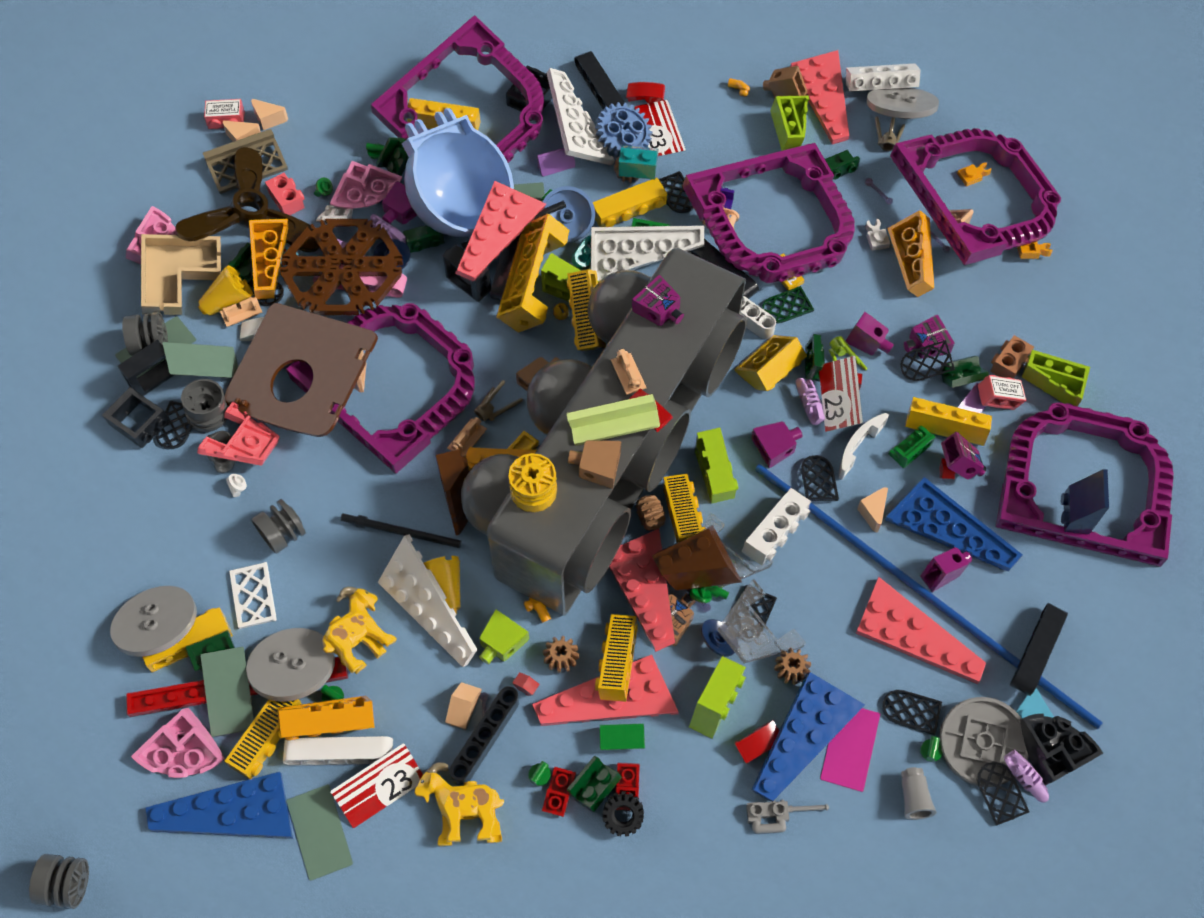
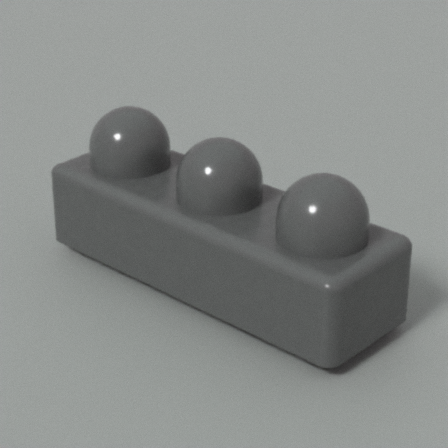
(576, 538)

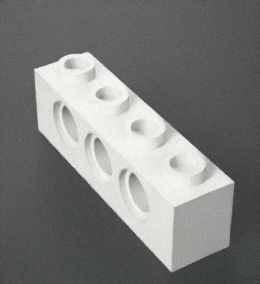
(882, 77)
(791, 503)

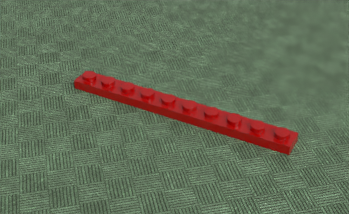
(190, 694)

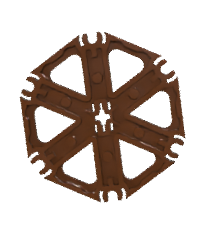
(349, 276)

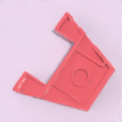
(249, 444)

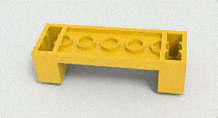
(517, 305)

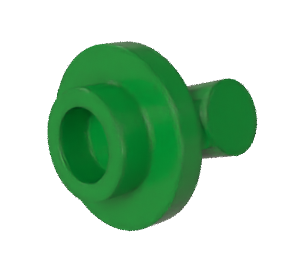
(374, 150)
(323, 187)
(331, 693)
(931, 749)
(539, 774)

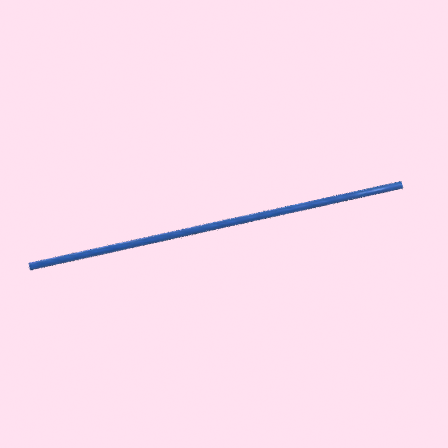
(933, 599)

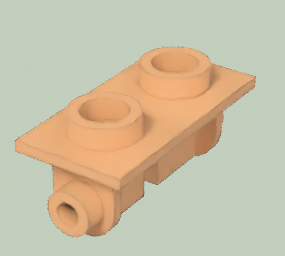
(240, 312)
(628, 372)
(468, 436)

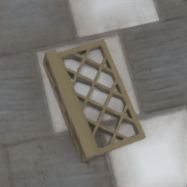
(225, 153)

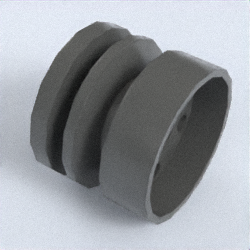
(141, 333)
(204, 405)
(278, 526)
(59, 881)

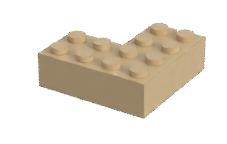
(167, 262)

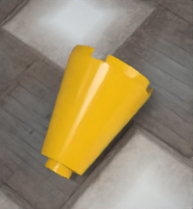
(224, 292)
(448, 577)

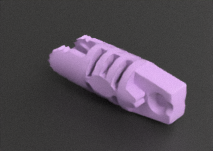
(392, 231)
(810, 400)
(1027, 775)

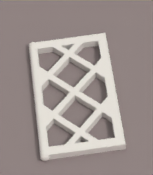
(238, 588)

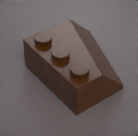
(452, 471)
(697, 562)

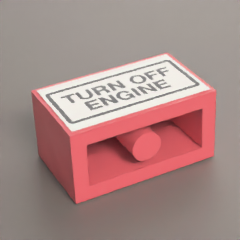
(223, 110)
(1001, 392)

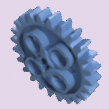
(623, 128)

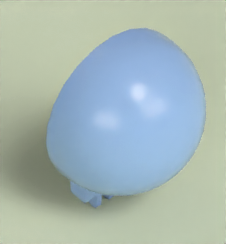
(451, 173)

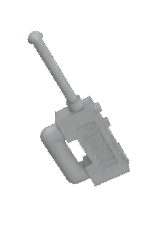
(777, 810)

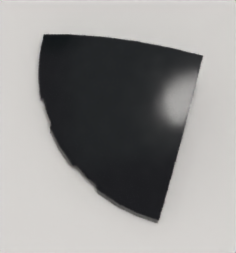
(1056, 746)

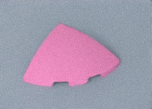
(363, 186)
(154, 223)
(180, 748)

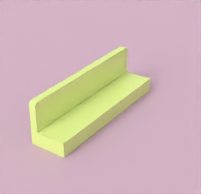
(614, 419)

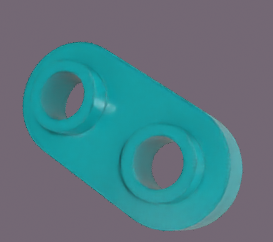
(582, 252)

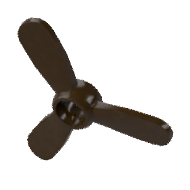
(248, 178)

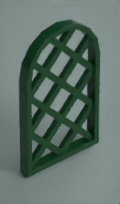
(797, 314)

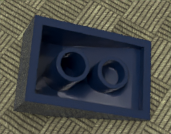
(1085, 503)

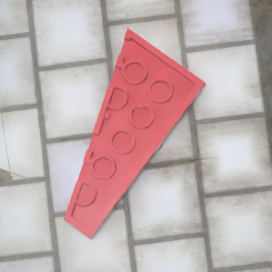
(826, 93)
(499, 223)
(645, 587)
(905, 628)
(645, 697)

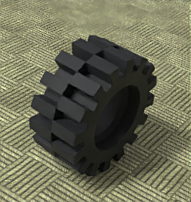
(623, 827)

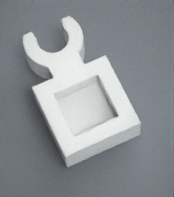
(877, 238)

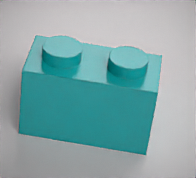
(638, 162)

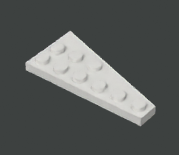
(575, 124)
(636, 247)
(425, 601)

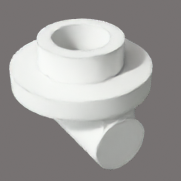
(236, 484)

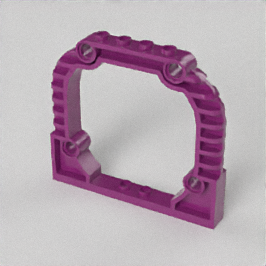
(471, 40)
(815, 175)
(967, 240)
(395, 446)
(1021, 514)

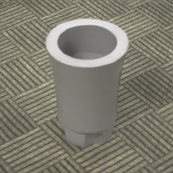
(916, 795)

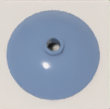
(578, 206)

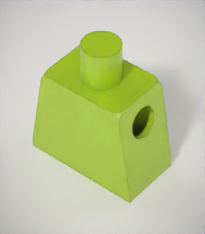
(501, 638)

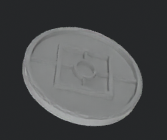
(902, 102)
(153, 621)
(289, 665)
(978, 734)

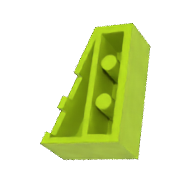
(790, 120)
(555, 277)
(1057, 376)
(715, 465)
(717, 696)

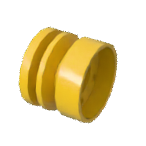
(534, 493)

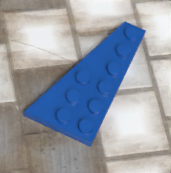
(941, 519)
(810, 725)
(237, 809)

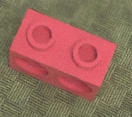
(284, 194)

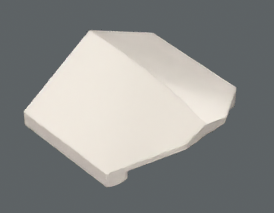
(333, 212)

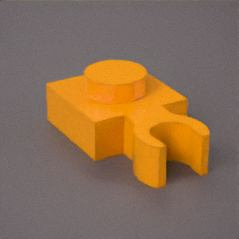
(972, 175)
(1034, 250)

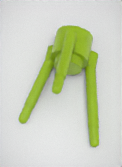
(840, 348)

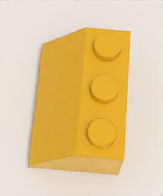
(771, 362)

